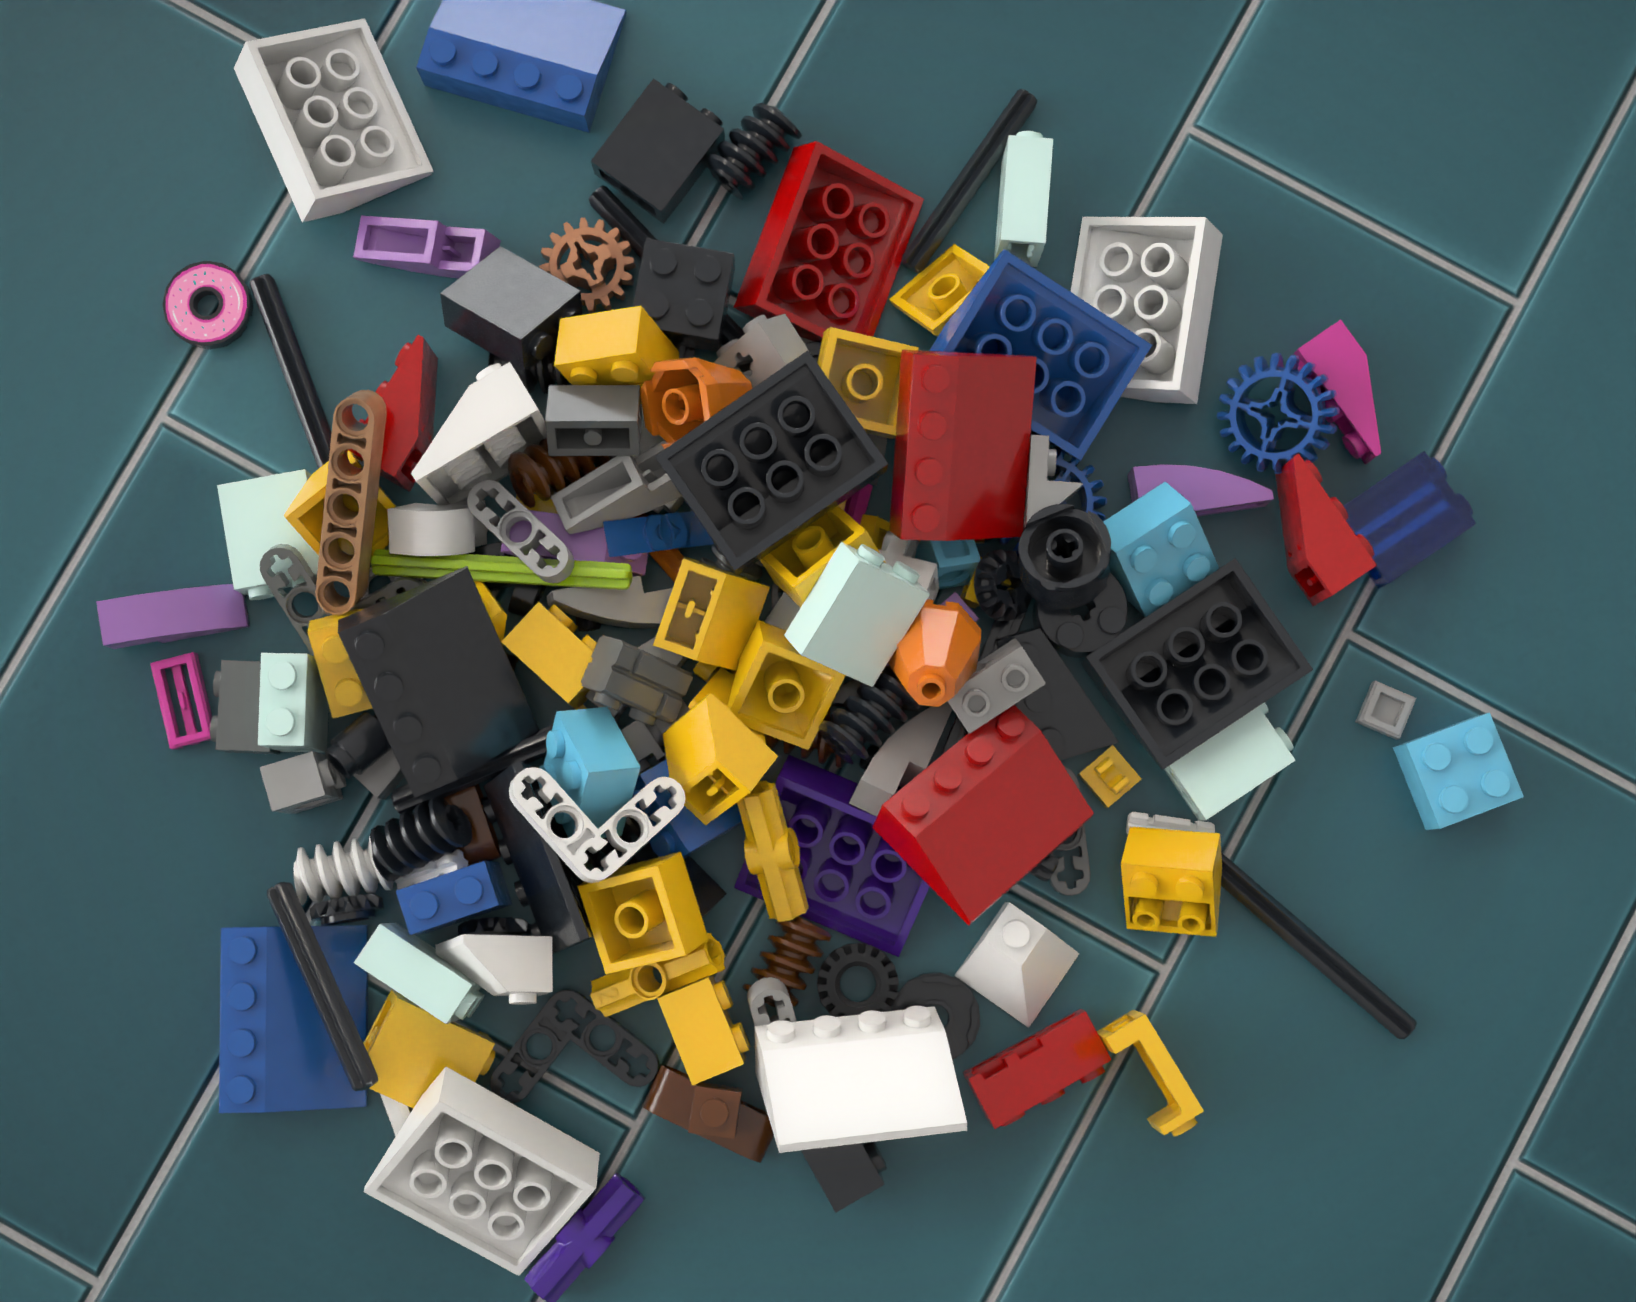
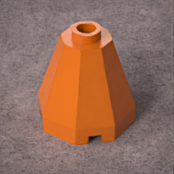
(687, 394)
(937, 653)

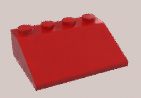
(829, 245)
(961, 445)
(984, 813)

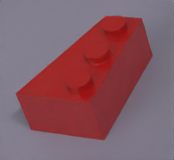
(1037, 1068)

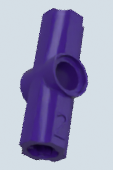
(584, 1238)

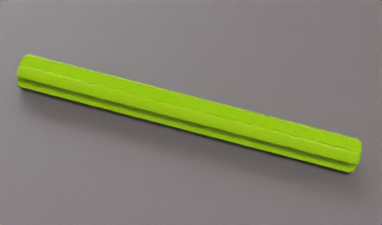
(501, 569)

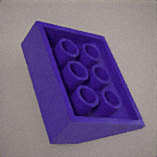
(845, 865)

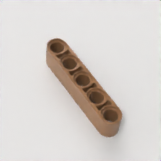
(363, 486)

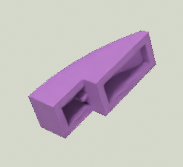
(422, 245)
(1204, 488)
(171, 615)

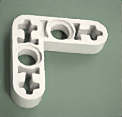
(586, 834)

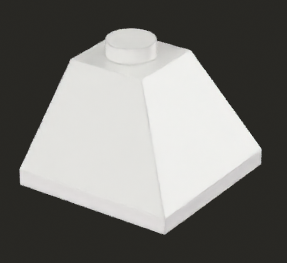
(503, 964)
(1017, 964)

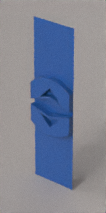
(654, 533)

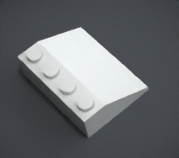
(331, 117)
(1158, 284)
(480, 435)
(857, 1078)
(484, 1172)

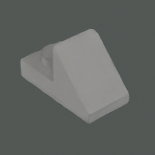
(1039, 491)

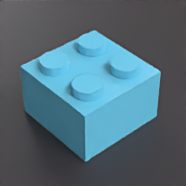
(1158, 548)
(591, 765)
(1458, 772)

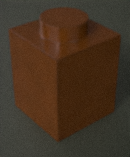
(715, 1110)

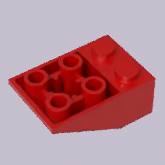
(410, 412)
(1318, 541)

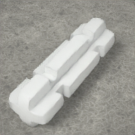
(1138, 819)
(444, 865)

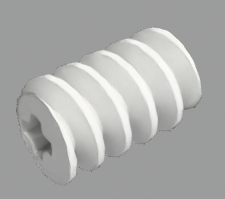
(336, 871)

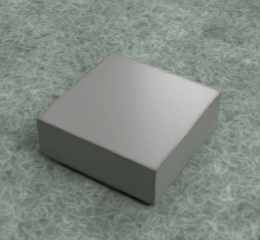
(1385, 710)

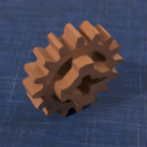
(601, 257)

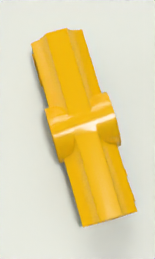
(772, 852)
(637, 985)

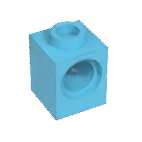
(954, 560)

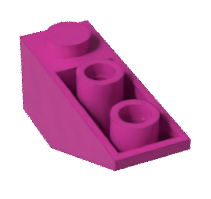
(1346, 365)

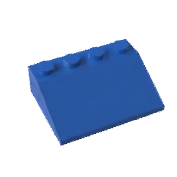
(524, 55)
(1078, 349)
(270, 1030)

